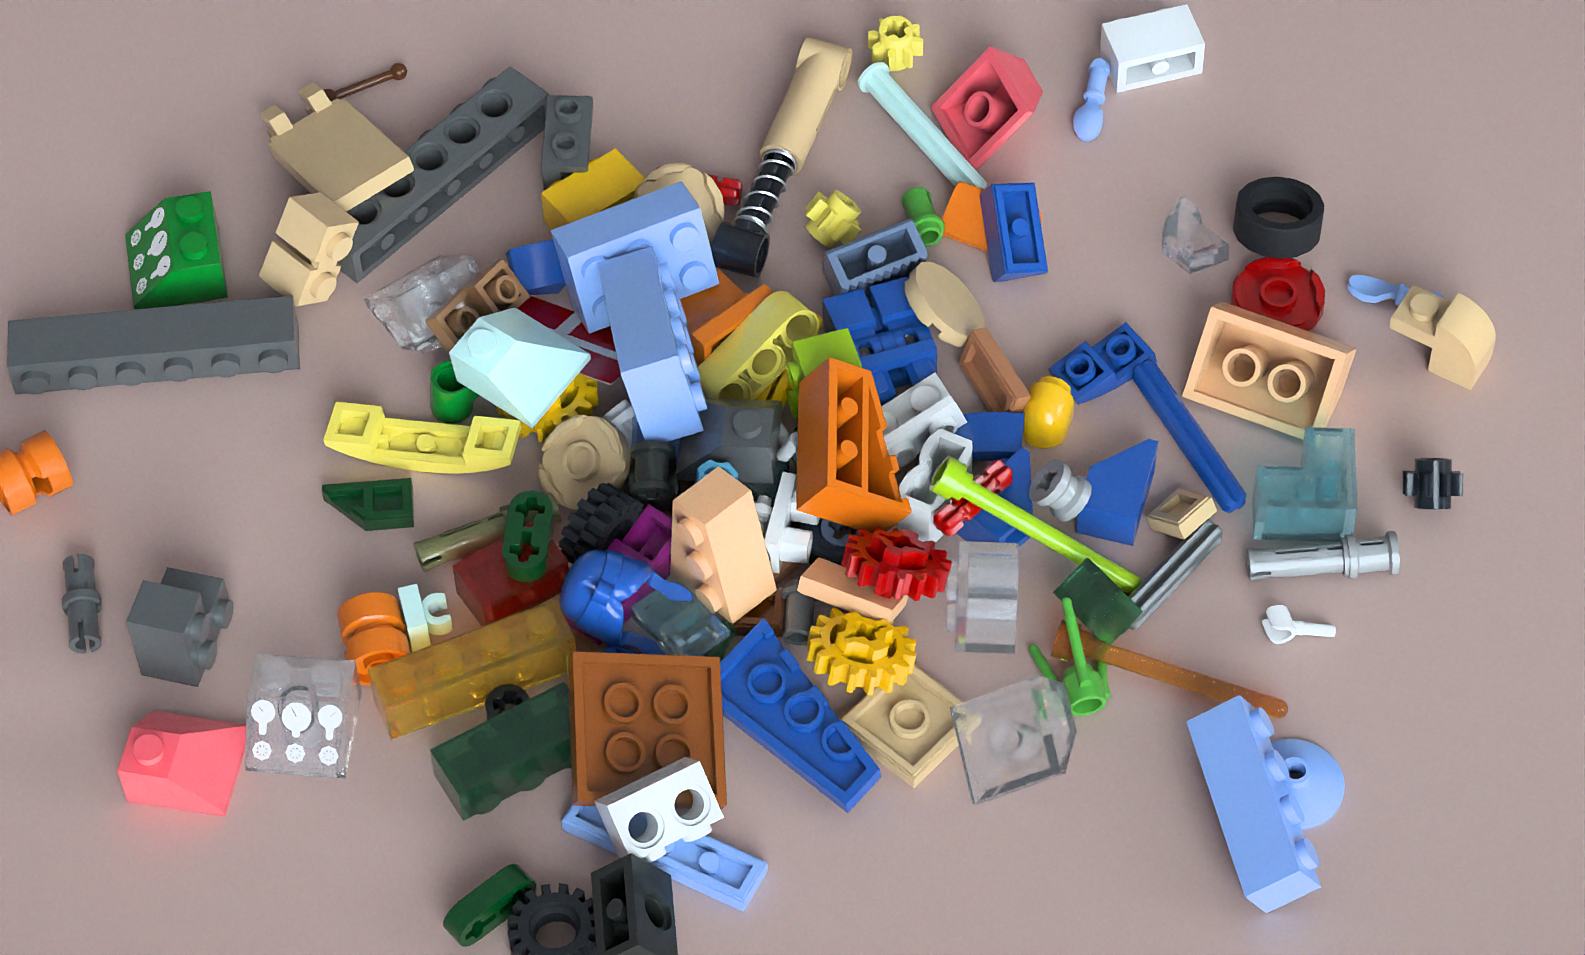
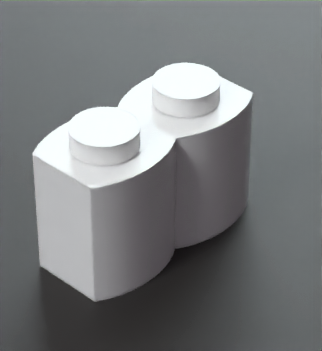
(918, 480)

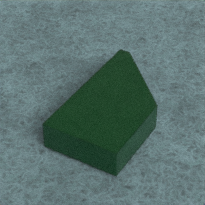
(374, 503)

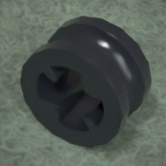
(503, 695)

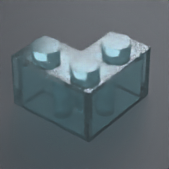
(1311, 499)

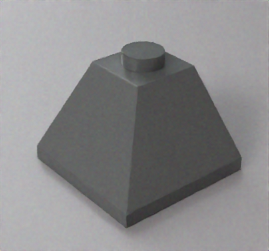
(736, 433)

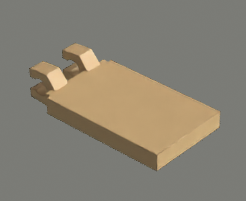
(335, 149)

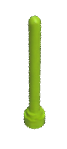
(954, 481)

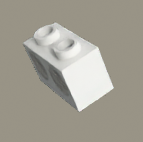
(656, 798)

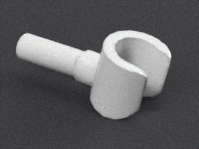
(788, 445)
(1281, 627)

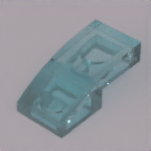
(679, 625)

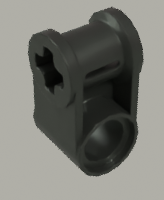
(653, 474)

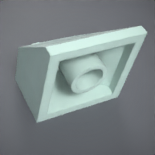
(516, 363)

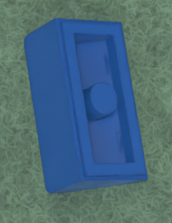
(1013, 231)

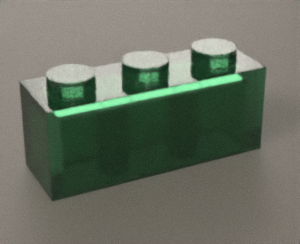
(506, 753)

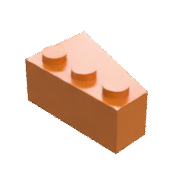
(843, 452)

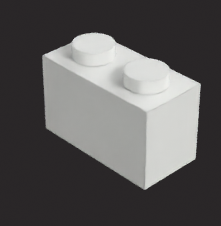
(1152, 48)

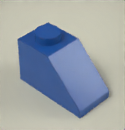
(1119, 494)

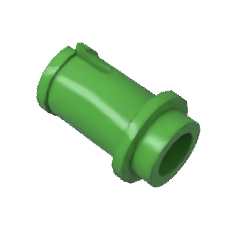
(921, 210)

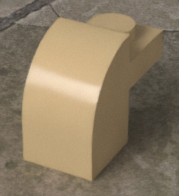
(1455, 330)

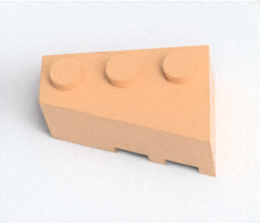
(720, 546)

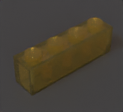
(467, 667)

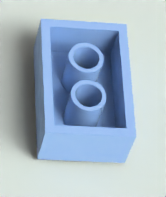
(661, 219)

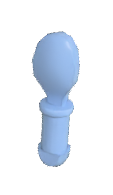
(1089, 117)
(1376, 290)

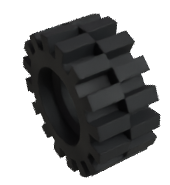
(599, 520)
(552, 908)

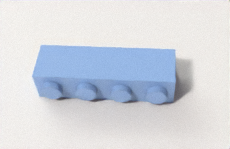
(1254, 803)

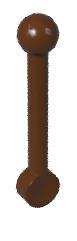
(397, 71)

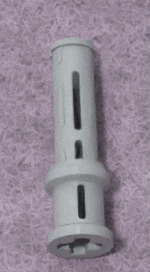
(1345, 557)

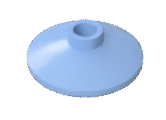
(1322, 782)

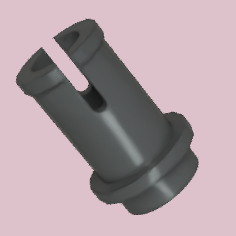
(798, 614)

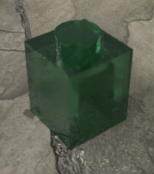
(1098, 601)

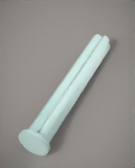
(918, 126)

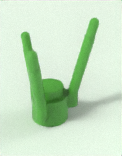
(1085, 687)

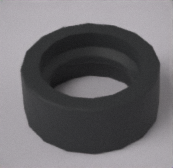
(1277, 238)

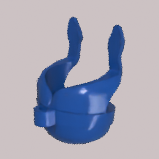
(595, 591)

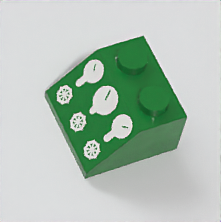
(176, 254)

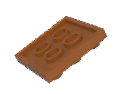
(640, 716)

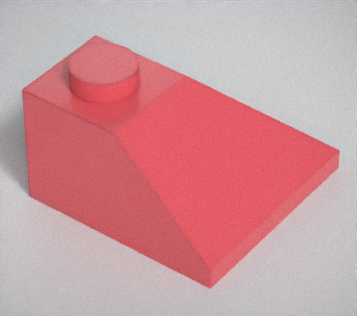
(987, 104)
(182, 762)

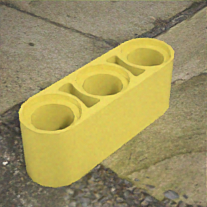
(757, 348)

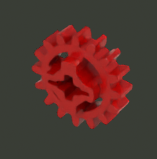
(896, 563)

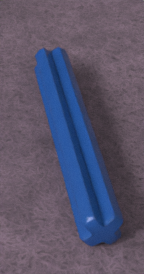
(1189, 436)

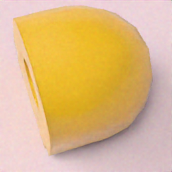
(1048, 413)

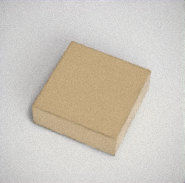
(1181, 513)

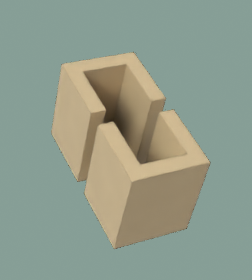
(319, 238)

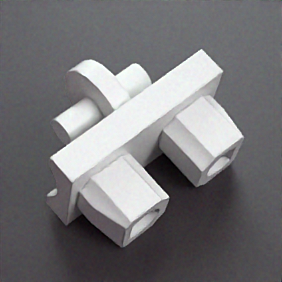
(782, 540)

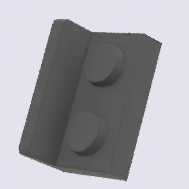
(566, 137)

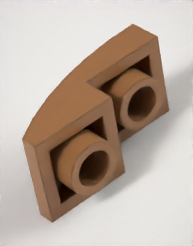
(485, 294)

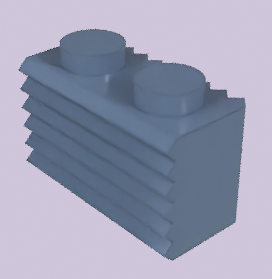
(874, 258)

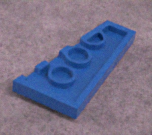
(792, 719)

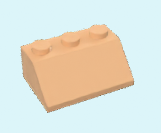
(1267, 371)

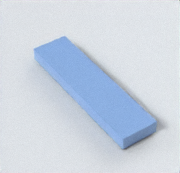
(699, 864)

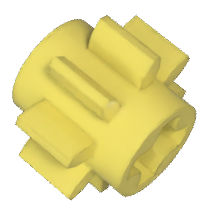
(895, 42)
(833, 218)

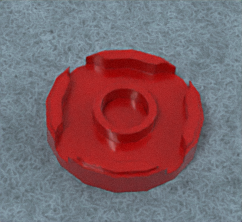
(1280, 292)

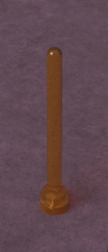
(1163, 671)

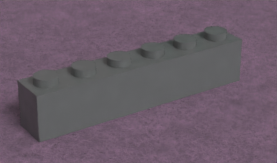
(153, 345)

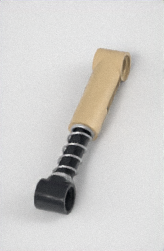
(819, 73)

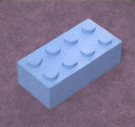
(653, 345)

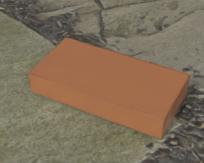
(992, 374)

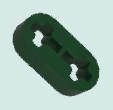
(518, 535)
(488, 905)

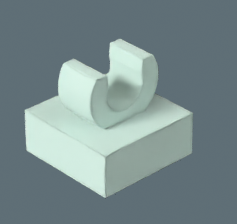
(419, 618)

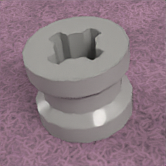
(1060, 490)

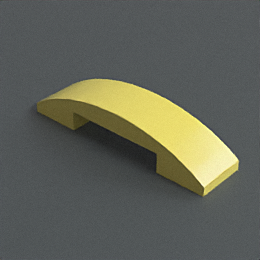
(421, 445)

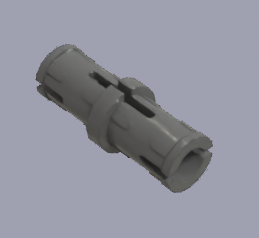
(81, 603)

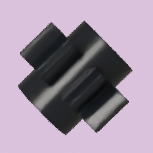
(1432, 483)

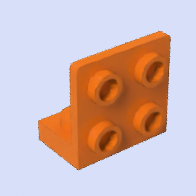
(718, 312)

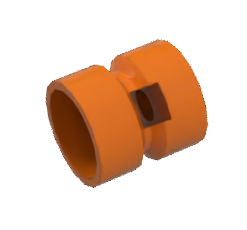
(32, 471)
(372, 631)

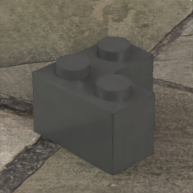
(178, 625)

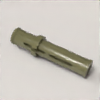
(469, 537)

